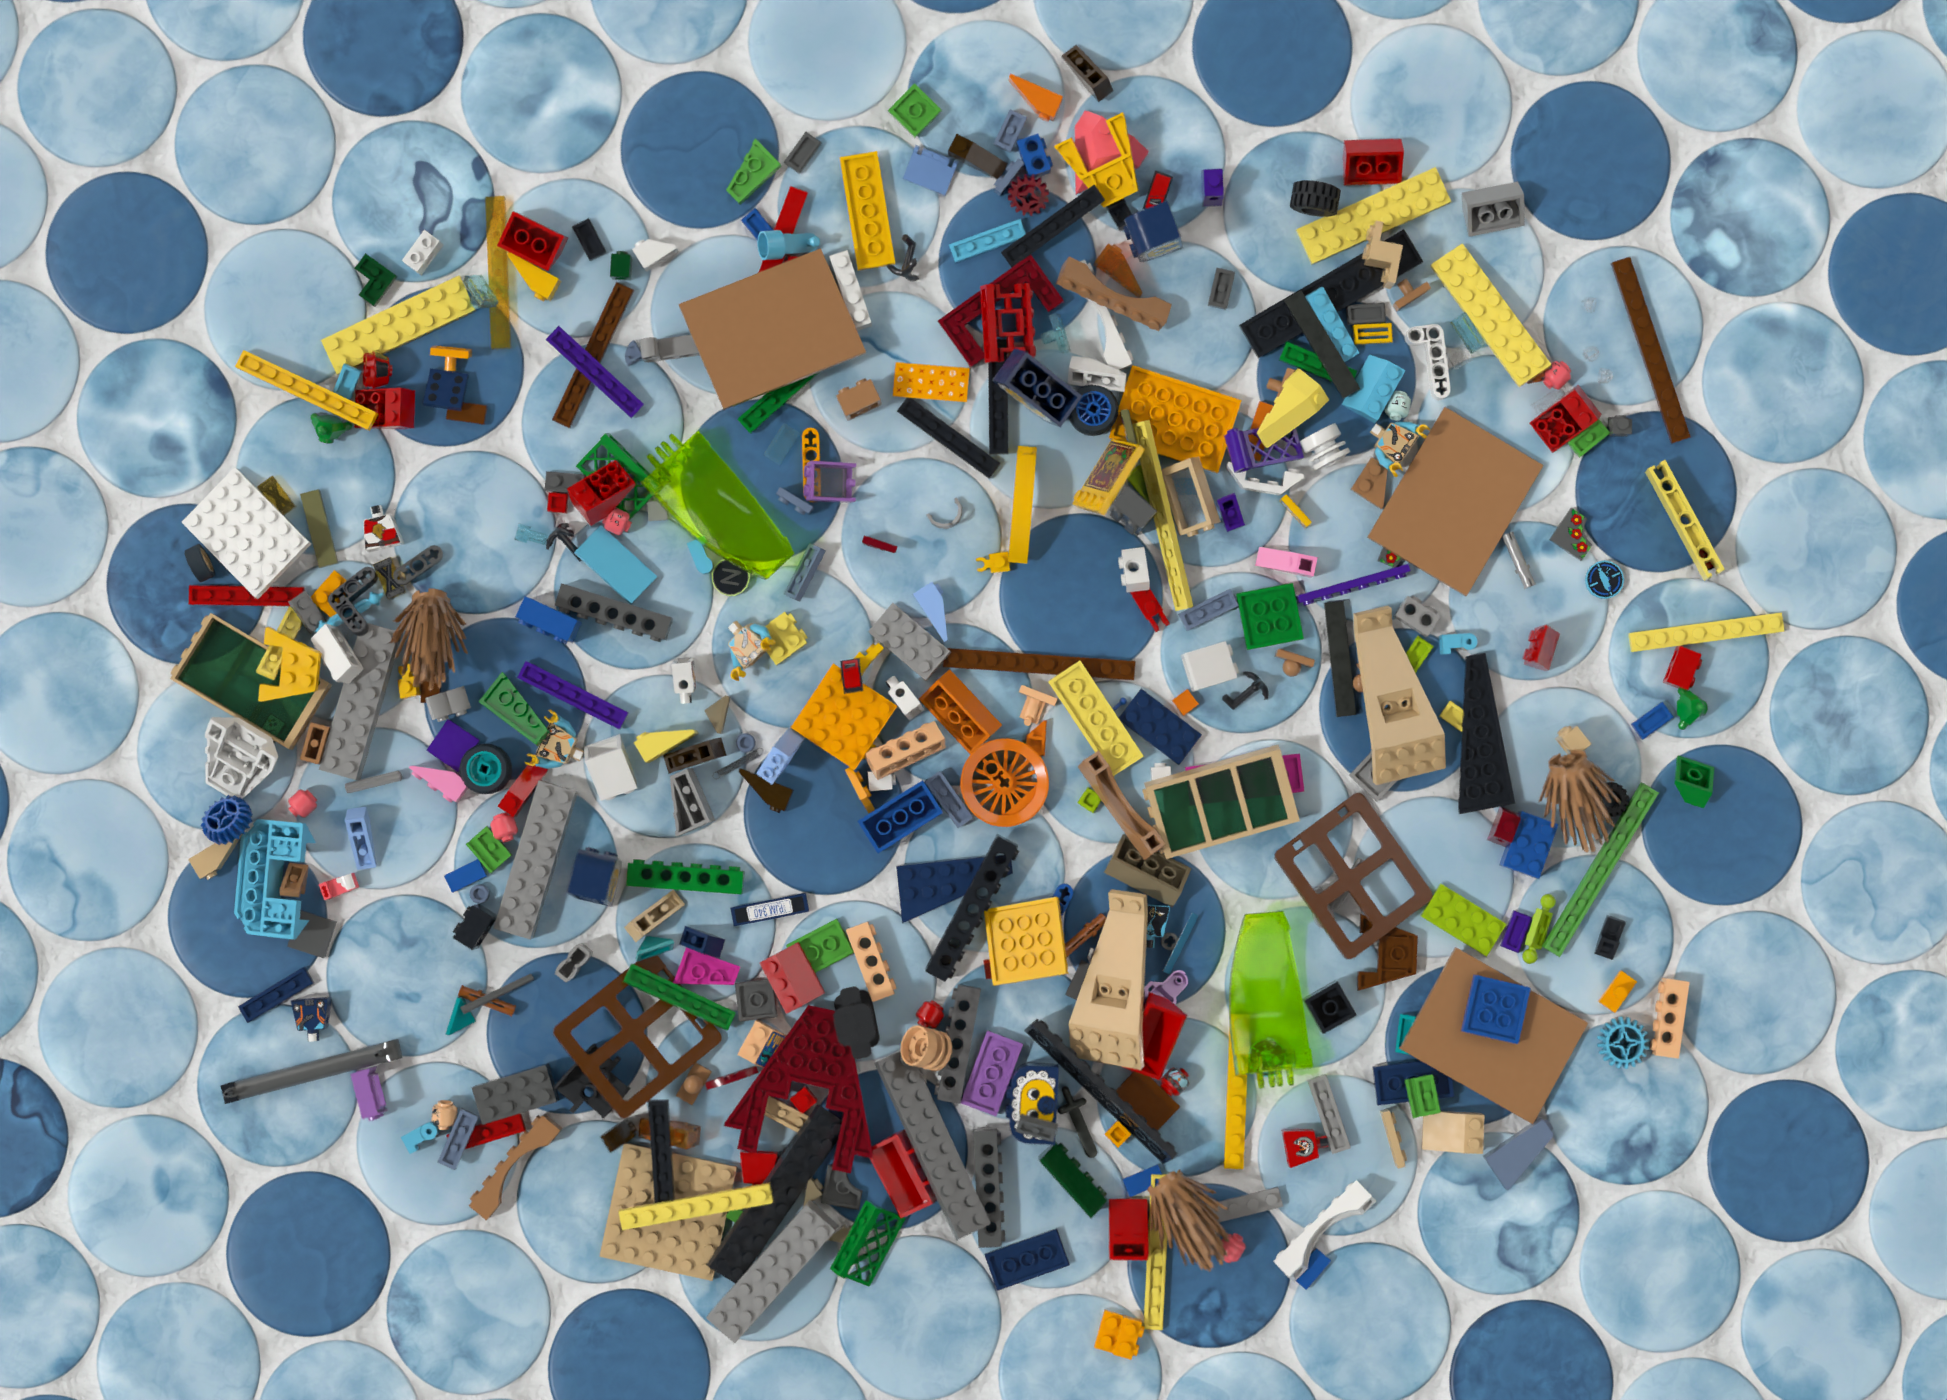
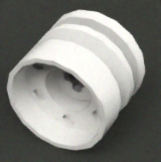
(1325, 447)

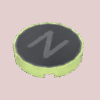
(729, 578)

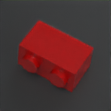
(1682, 668)

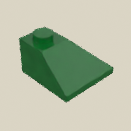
(1694, 781)

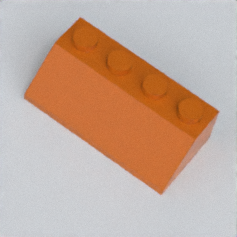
(960, 711)

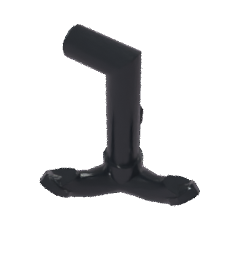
(909, 262)
(562, 534)
(1255, 686)

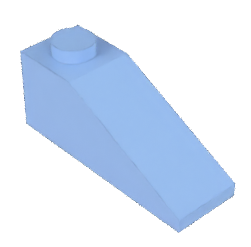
(932, 604)
(361, 837)

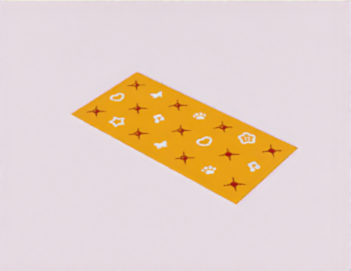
(931, 382)

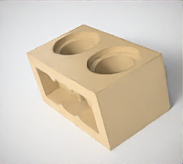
(1572, 739)

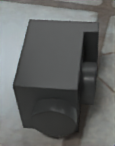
(1619, 426)

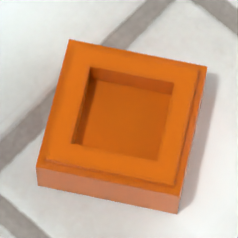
(1185, 702)

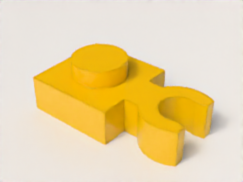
(997, 562)
(405, 684)

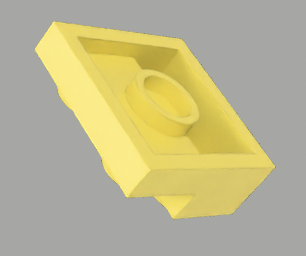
(786, 636)

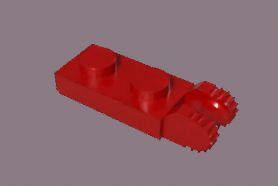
(1149, 607)

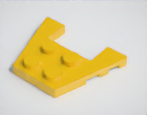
(298, 667)

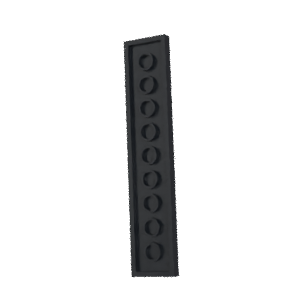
(1343, 287)
(1096, 1087)
(787, 1182)

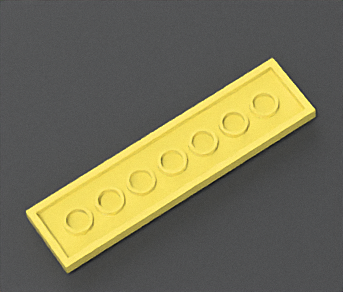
(1392, 206)
(1491, 315)
(399, 324)

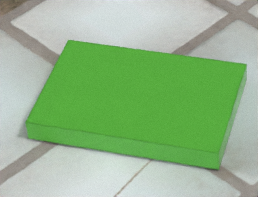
(825, 945)

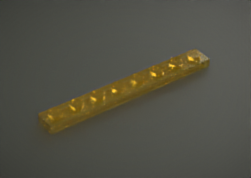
(498, 273)

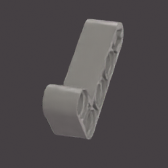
(667, 348)

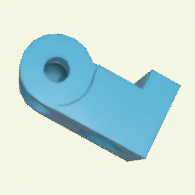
(700, 558)
(1453, 641)
(425, 1132)

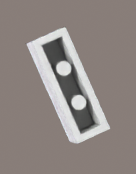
(337, 654)

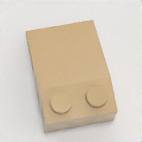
(1453, 1132)

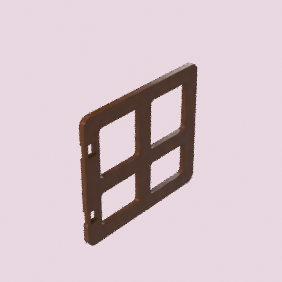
(1350, 879)
(631, 1031)

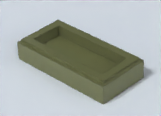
(1128, 428)

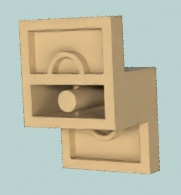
(1382, 254)

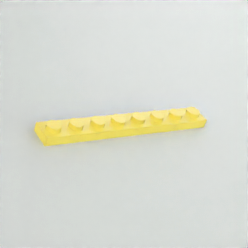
(1706, 632)
(696, 1206)

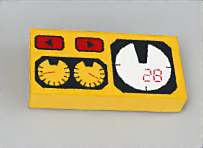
(1296, 512)

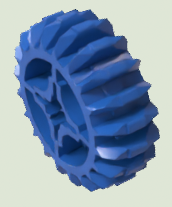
(226, 819)

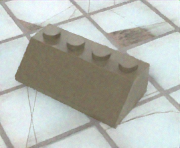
(1154, 876)

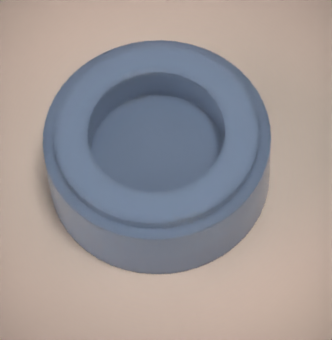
(745, 742)
(479, 894)

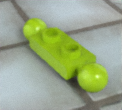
(1538, 928)

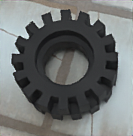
(1621, 795)

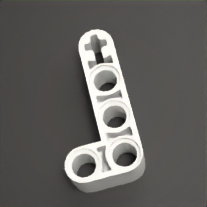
(1433, 362)

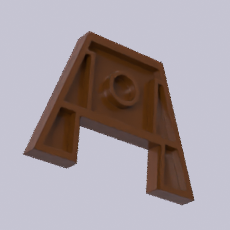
(1395, 957)

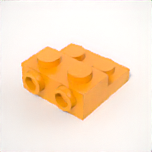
(1119, 1334)

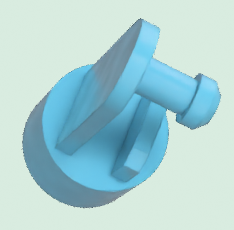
(775, 244)

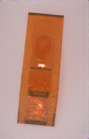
(1114, 264)
(683, 1134)

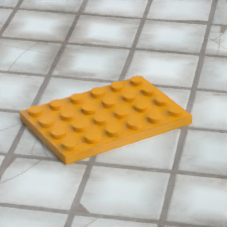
(1182, 416)

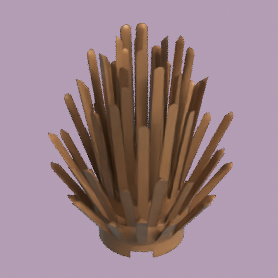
(429, 637)
(1573, 786)
(1188, 1218)

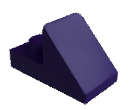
(1230, 512)

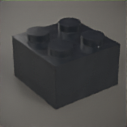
(475, 926)
(1329, 1007)

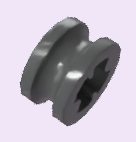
(1166, 936)

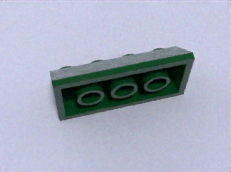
(1073, 1179)

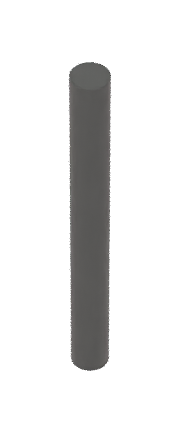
(497, 993)

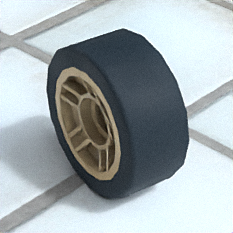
(199, 563)

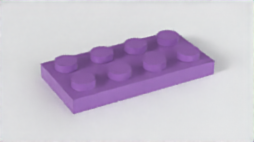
(991, 1073)

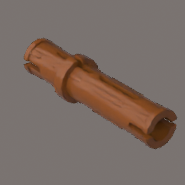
(1089, 930)
(508, 1008)

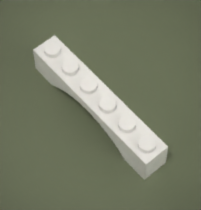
(1115, 352)
(1352, 1202)

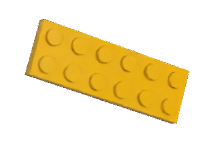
(867, 210)

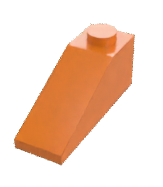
(1041, 100)

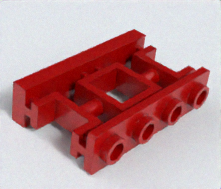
(993, 321)

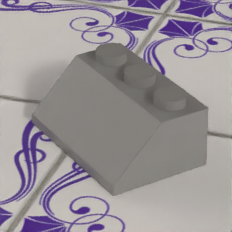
(1493, 209)

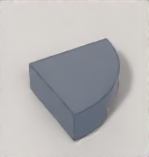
(632, 353)

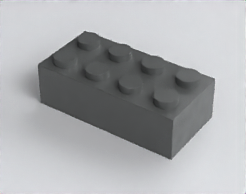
(1132, 511)
(515, 1093)

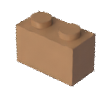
(315, 743)

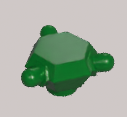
(329, 427)
(1689, 708)

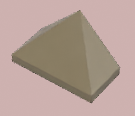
(718, 712)

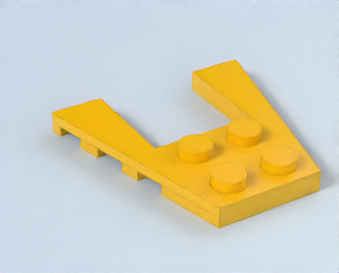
(1113, 179)

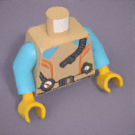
(1396, 442)
(747, 646)
(557, 745)

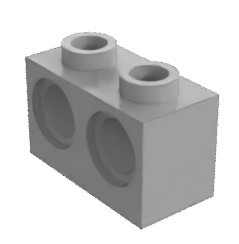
(1414, 620)

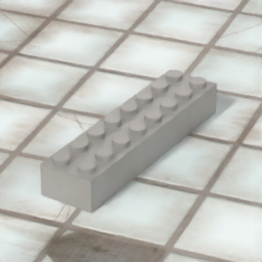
(360, 705)
(535, 860)
(772, 1271)

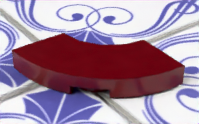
(726, 1079)

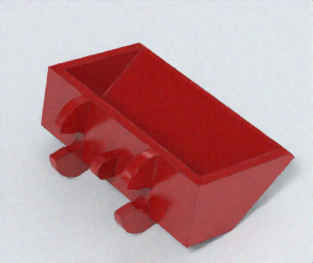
(1160, 1033)
(902, 1174)

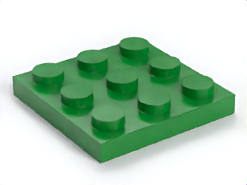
(1269, 616)

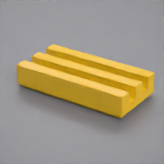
(1366, 334)

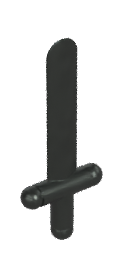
(1078, 1121)

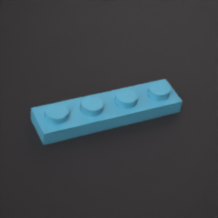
(1332, 323)

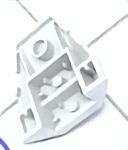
(237, 756)

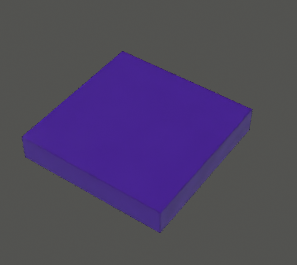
(452, 744)

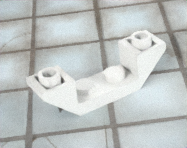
(1289, 479)

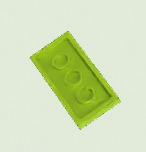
(1463, 920)

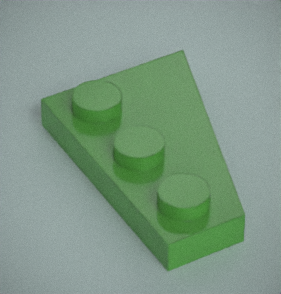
(754, 171)

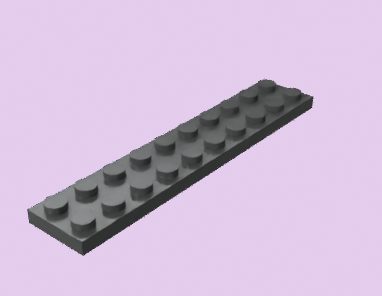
(933, 1146)

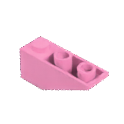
(1286, 562)
(445, 781)

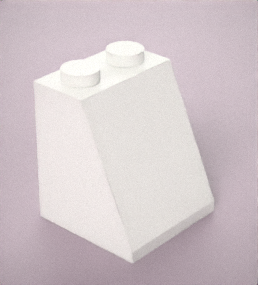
(1209, 666)
(610, 767)

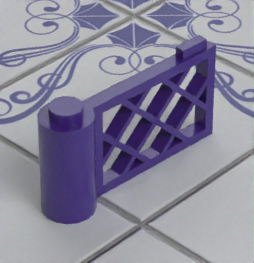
(1243, 457)

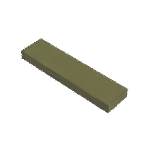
(319, 528)

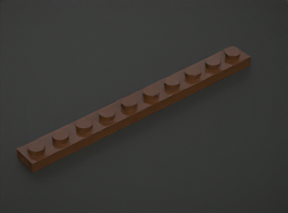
(1650, 350)
(1037, 663)

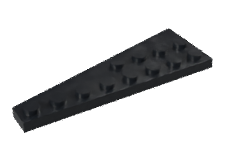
(1483, 761)

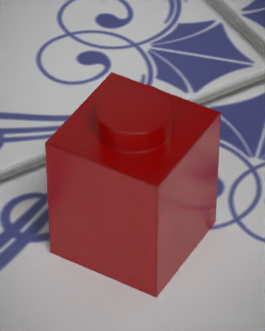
(803, 1099)

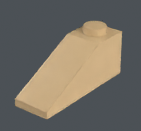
(212, 859)
(654, 916)

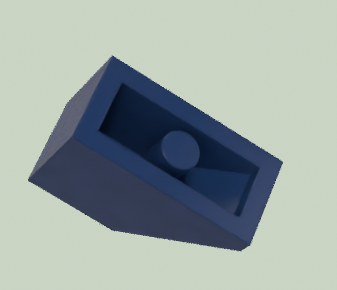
(702, 942)

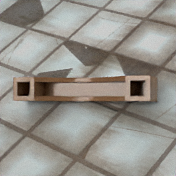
(1079, 279)
(1139, 832)
(490, 1197)

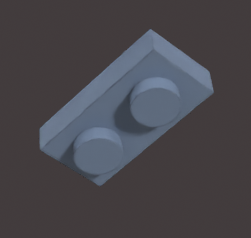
(1010, 131)
(1002, 182)
(801, 506)

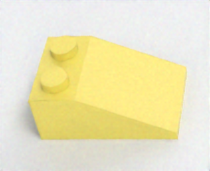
(659, 743)

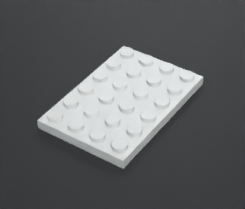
(246, 533)

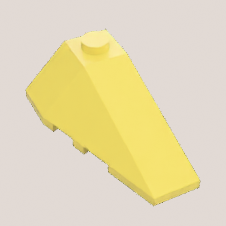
(1296, 404)

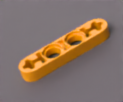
(805, 441)

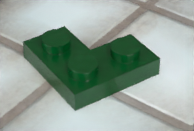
(379, 279)

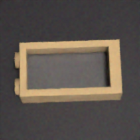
(1190, 497)

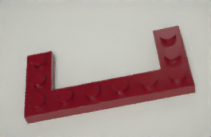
(955, 321)

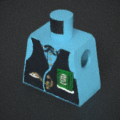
(1156, 923)

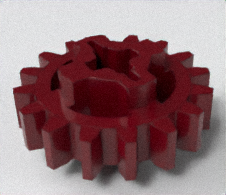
(1034, 197)

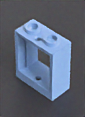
(780, 755)

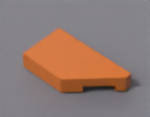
(1037, 738)

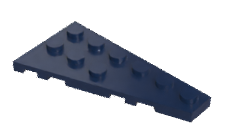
(937, 883)

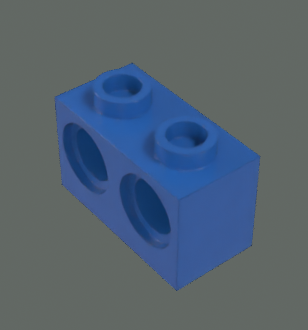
(1030, 157)

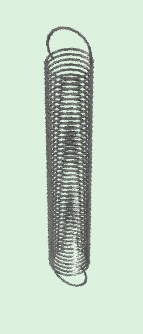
(742, 758)

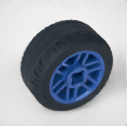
(1105, 416)

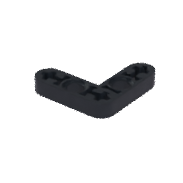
(346, 602)

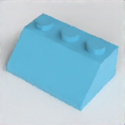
(1376, 383)

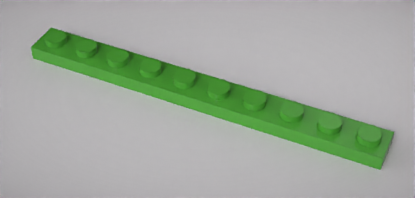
(1600, 869)

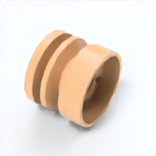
(926, 1048)

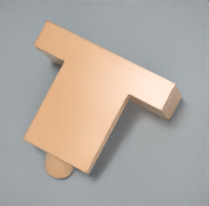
(1034, 704)

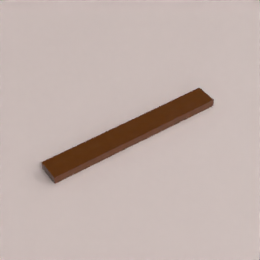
(596, 348)

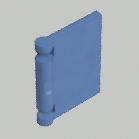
(930, 170)

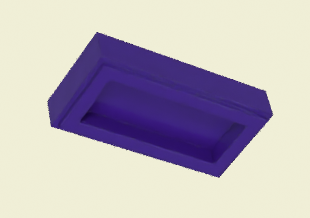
(1515, 931)

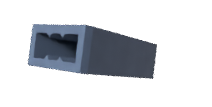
(1518, 1152)

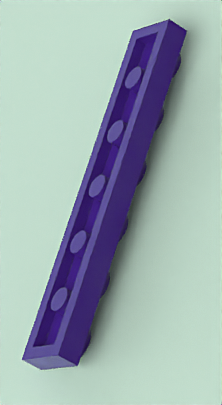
(594, 371)
(1361, 583)
(573, 695)

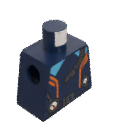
(311, 1015)

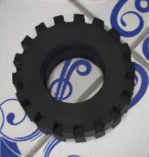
(1315, 198)

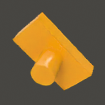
(451, 355)
(1617, 991)

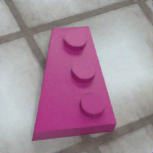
(705, 969)

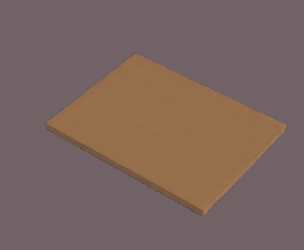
(772, 329)
(1455, 501)
(1501, 1071)

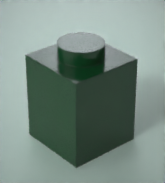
(621, 266)

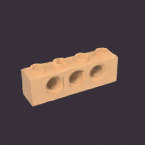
(901, 758)
(876, 991)
(1675, 1027)

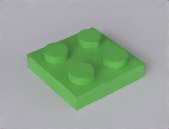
(914, 110)

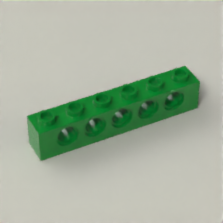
(636, 879)

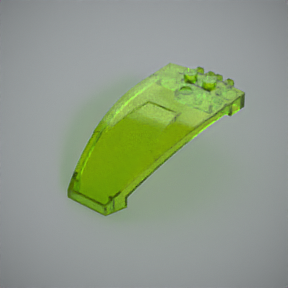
(716, 506)
(1267, 1002)

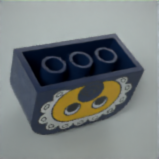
(1152, 232)
(1037, 388)
(595, 876)
(1033, 1094)

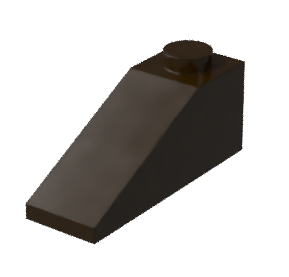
(1088, 73)
(976, 157)
(695, 755)
(772, 794)
(619, 1135)

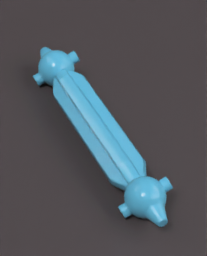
(360, 606)

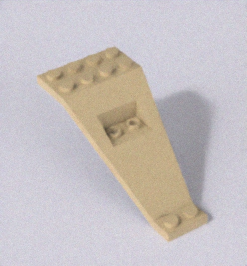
(1402, 736)
(1109, 1021)

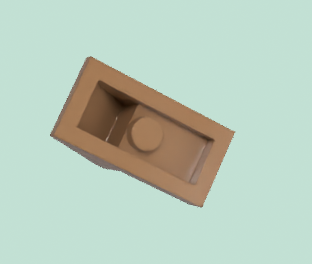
(294, 880)

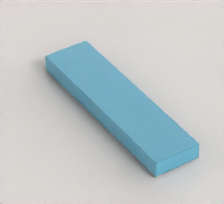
(987, 241)

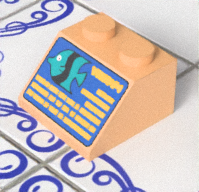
(761, 1043)

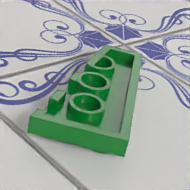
(512, 708)

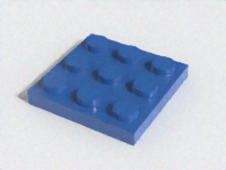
(1495, 1009)

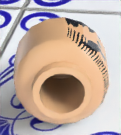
(444, 1114)

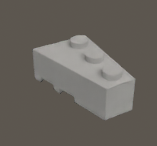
(689, 802)

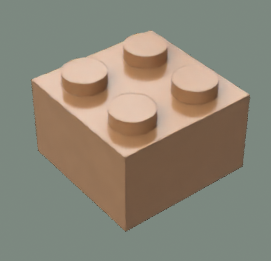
(858, 399)

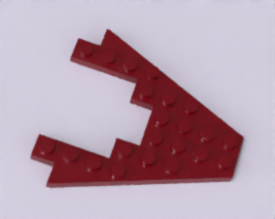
(815, 1058)

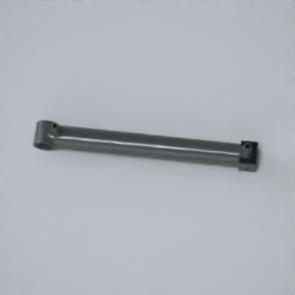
(311, 1071)

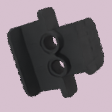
(856, 1021)
(575, 1081)

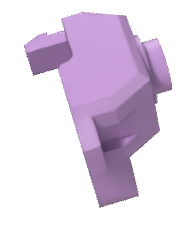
(1170, 987)

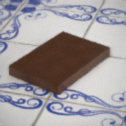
(1147, 1099)

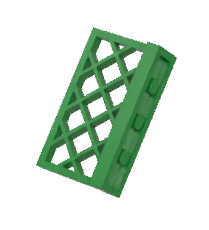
(627, 460)
(858, 1239)

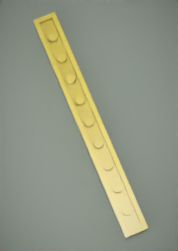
(1163, 517)

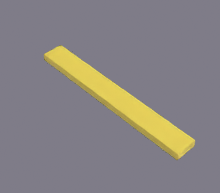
(1155, 1274)

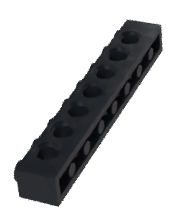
(999, 845)

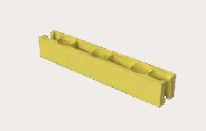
(1692, 533)

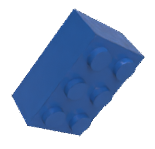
(548, 620)
(1529, 846)

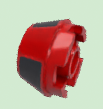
(376, 370)

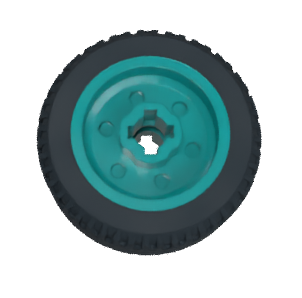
(497, 774)

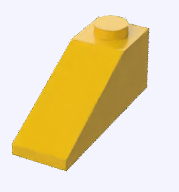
(538, 280)

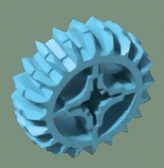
(1624, 1051)

